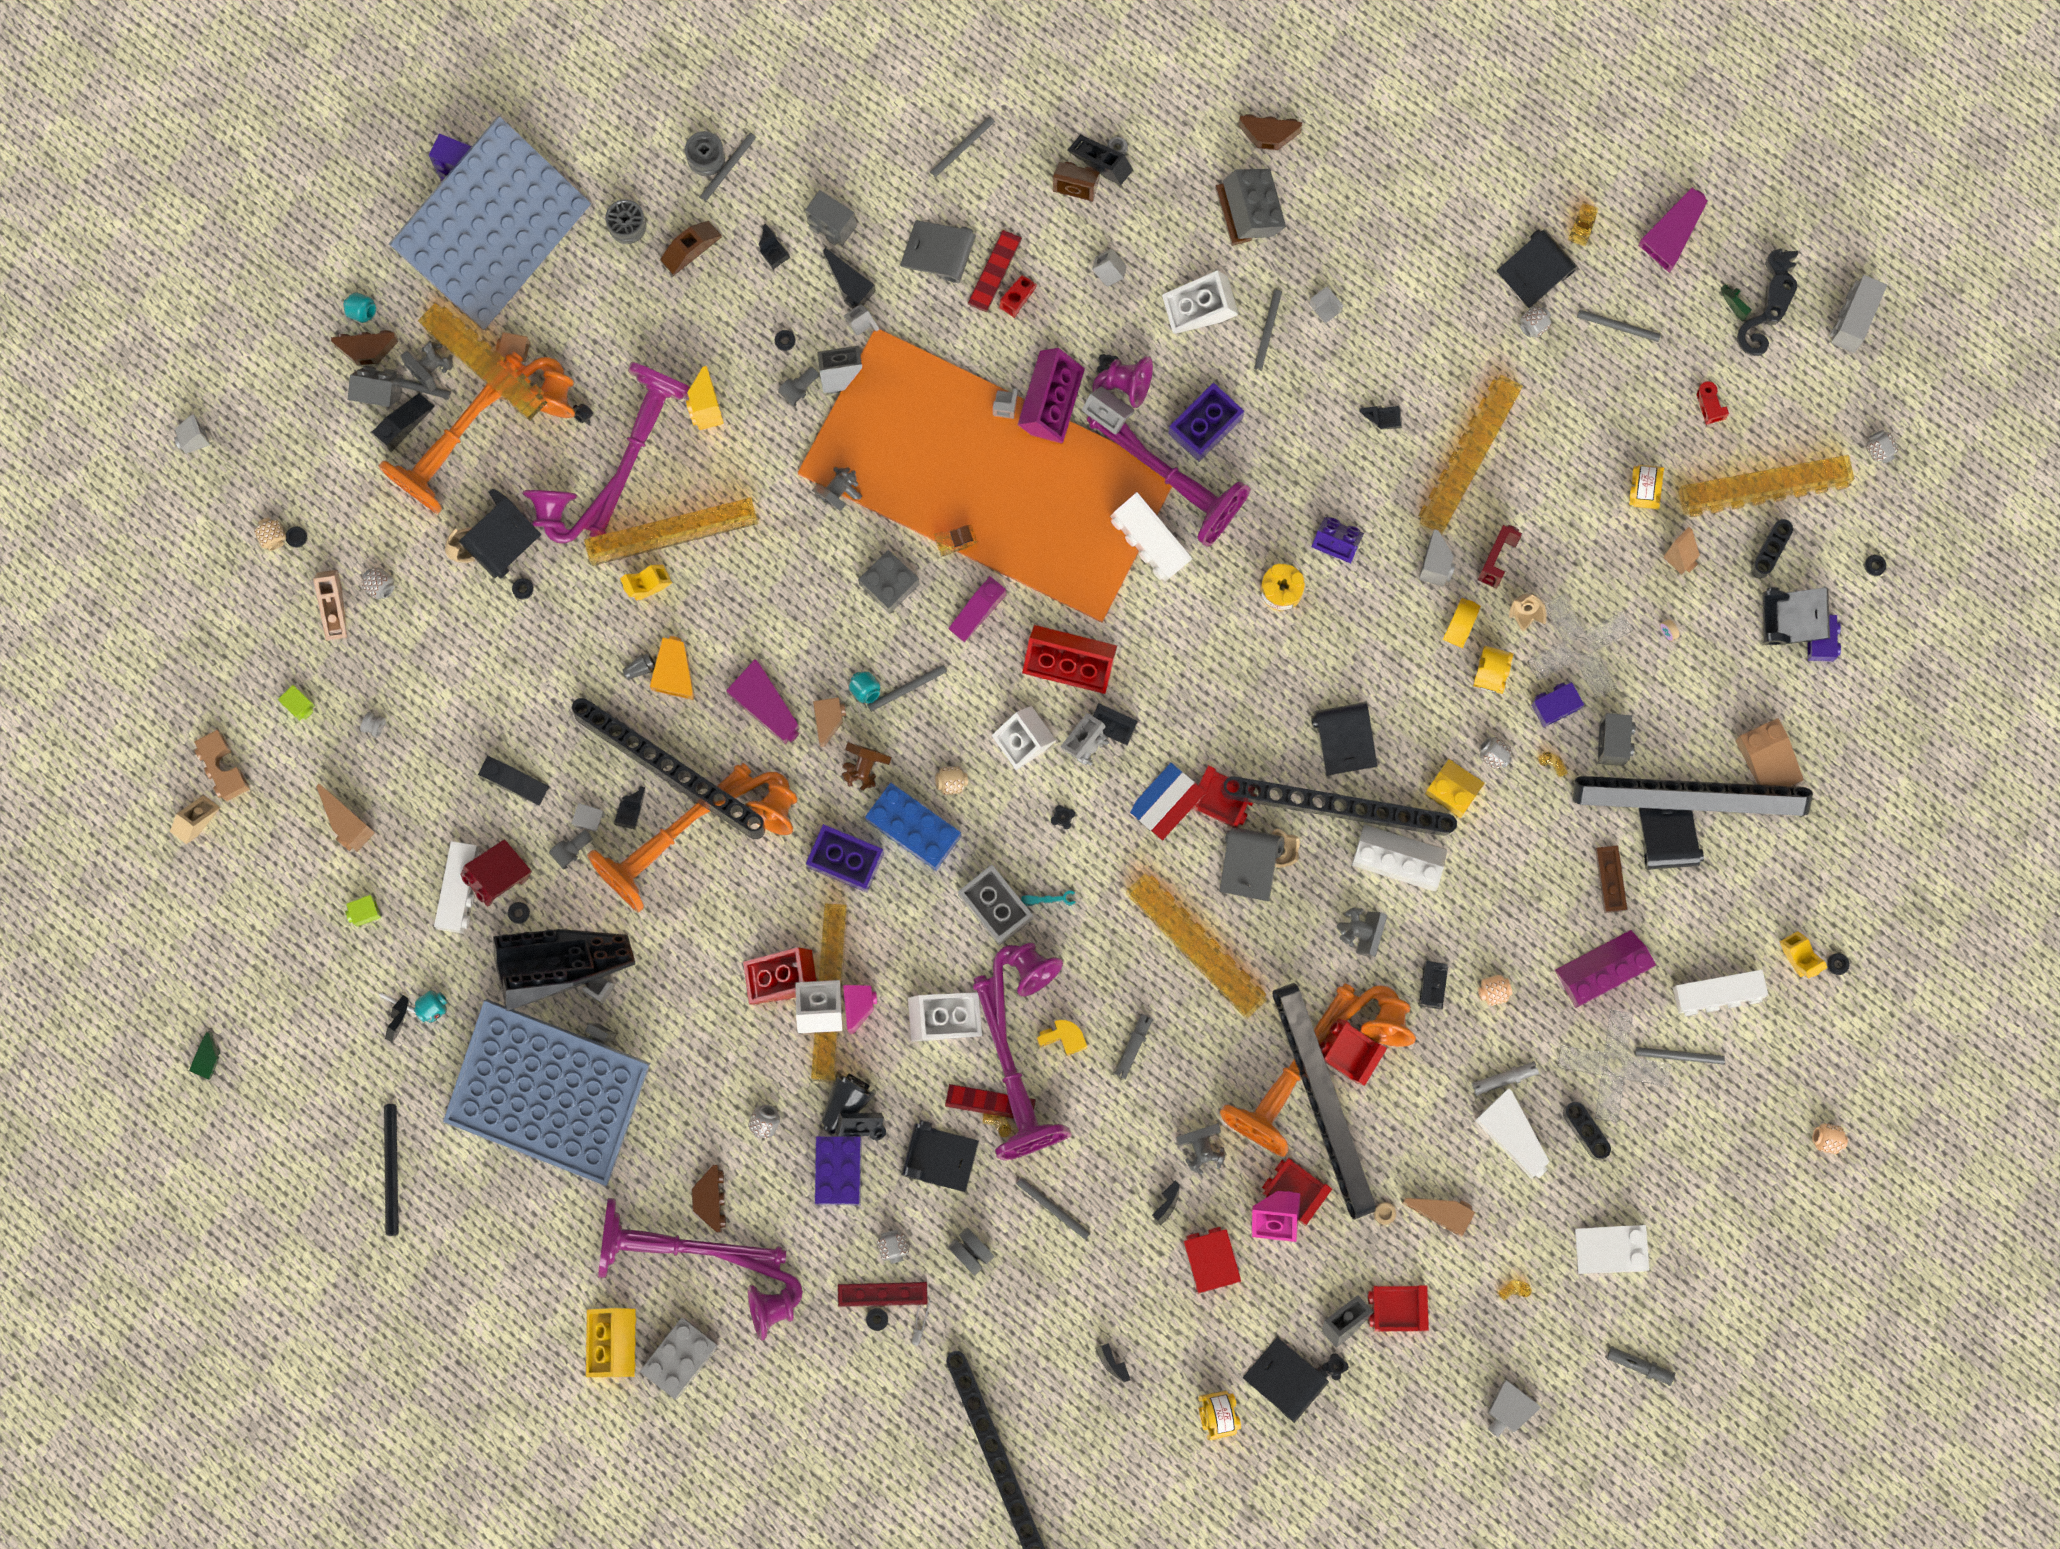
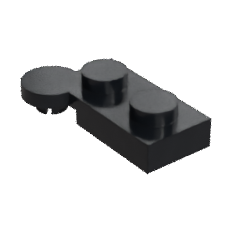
(861, 1125)

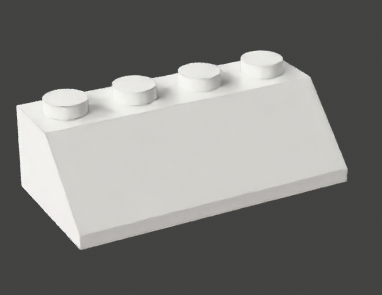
(1150, 537)
(1400, 858)

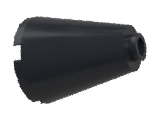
(846, 1096)

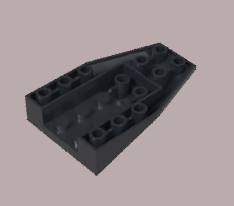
(555, 961)

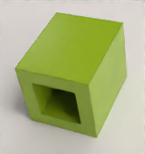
(296, 703)
(362, 911)

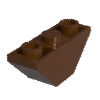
(1269, 131)
(689, 246)
(365, 347)
(708, 1199)

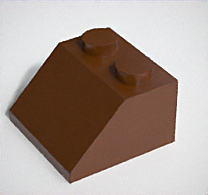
(1076, 181)

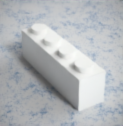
(455, 894)
(1720, 991)

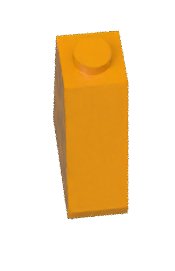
(672, 670)

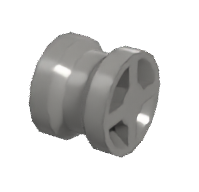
(372, 724)

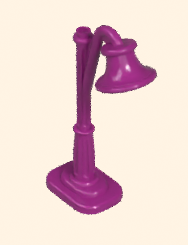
(1135, 382)
(551, 504)
(1034, 974)
(764, 1308)

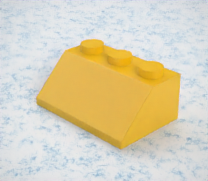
(703, 402)
(610, 1342)

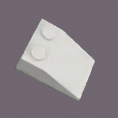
(1200, 303)
(944, 1016)
(1612, 1249)

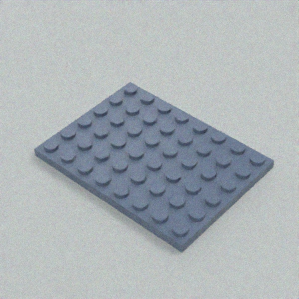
(490, 223)
(546, 1092)

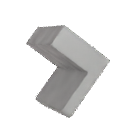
(1107, 409)

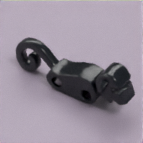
(1776, 299)

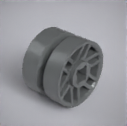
(695, 150)
(626, 221)
(970, 1251)

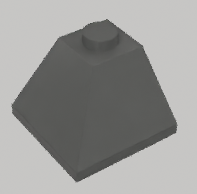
(839, 368)

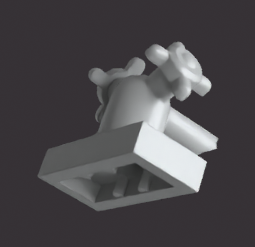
(1085, 739)

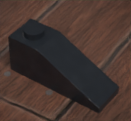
(1105, 160)
(852, 285)
(402, 421)
(512, 780)

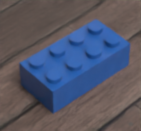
(913, 826)

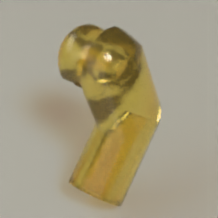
(1555, 761)
(1000, 1123)
(1515, 1287)

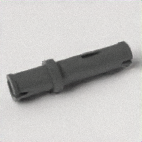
(1133, 1046)
(1644, 1367)

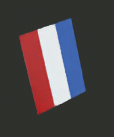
(1167, 801)

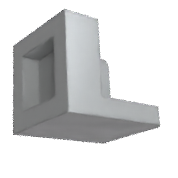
(1109, 267)
(1326, 304)
(860, 320)
(1005, 404)
(587, 817)
(599, 989)

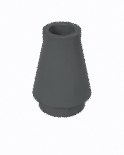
(640, 666)

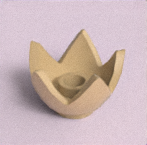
(455, 550)
(1526, 614)
(1291, 848)

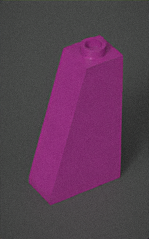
(1672, 232)
(761, 700)

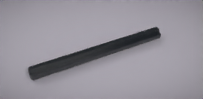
(391, 1170)

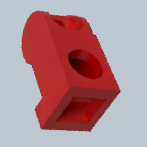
(1017, 296)
(1710, 404)

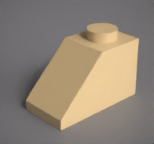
(193, 819)

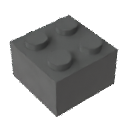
(830, 218)
(375, 386)
(889, 581)
(1615, 739)

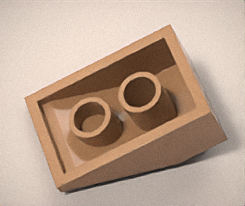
(1770, 755)
(348, 827)

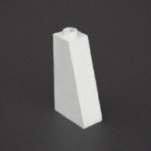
(1512, 1132)

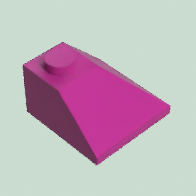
(858, 1005)
(1277, 1217)

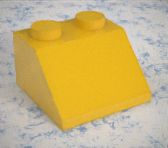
(1454, 788)

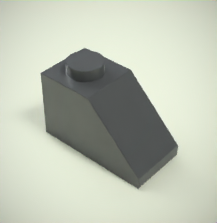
(1346, 1321)

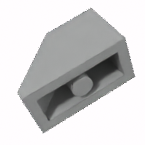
(191, 435)

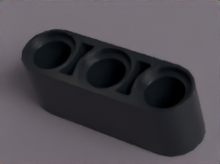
(1774, 539)
(1596, 1137)

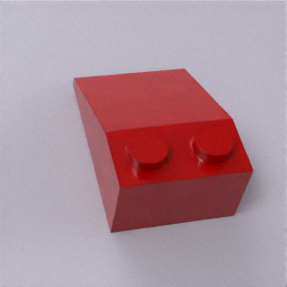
(776, 975)

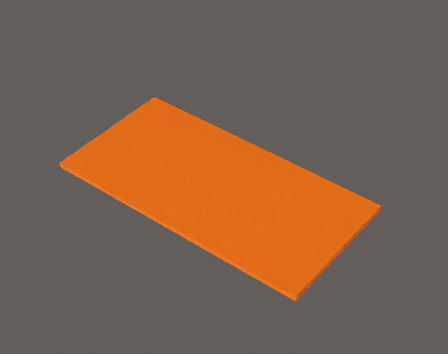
(943, 462)

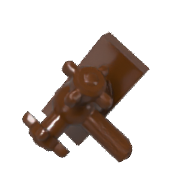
(863, 765)

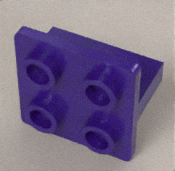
(1337, 539)

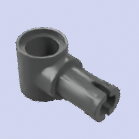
(796, 389)
(567, 851)

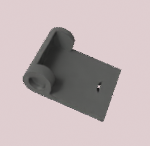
(939, 250)
(1252, 861)

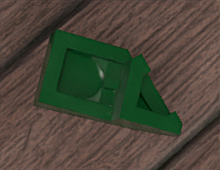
(1736, 305)
(205, 1057)

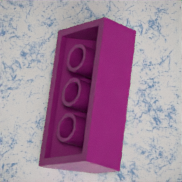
(1051, 395)
(1605, 968)

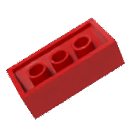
(1069, 659)

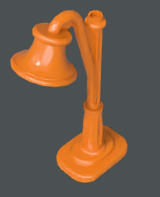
(416, 480)
(772, 809)
(1386, 1028)

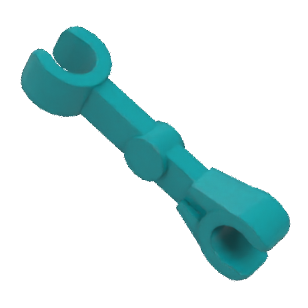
(1030, 900)

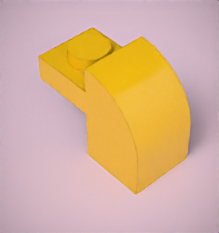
(647, 582)
(1462, 622)
(1801, 955)
(1068, 1033)

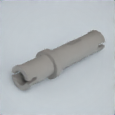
(1505, 1078)

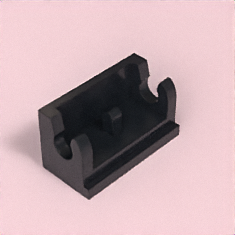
(1118, 726)
(1433, 985)

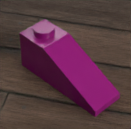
(978, 609)

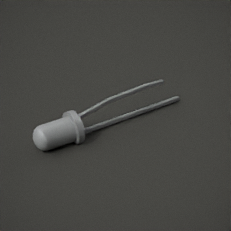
(918, 1333)

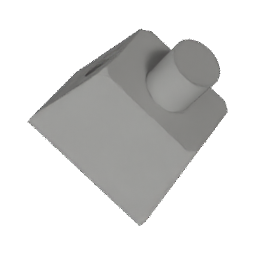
(1510, 1409)

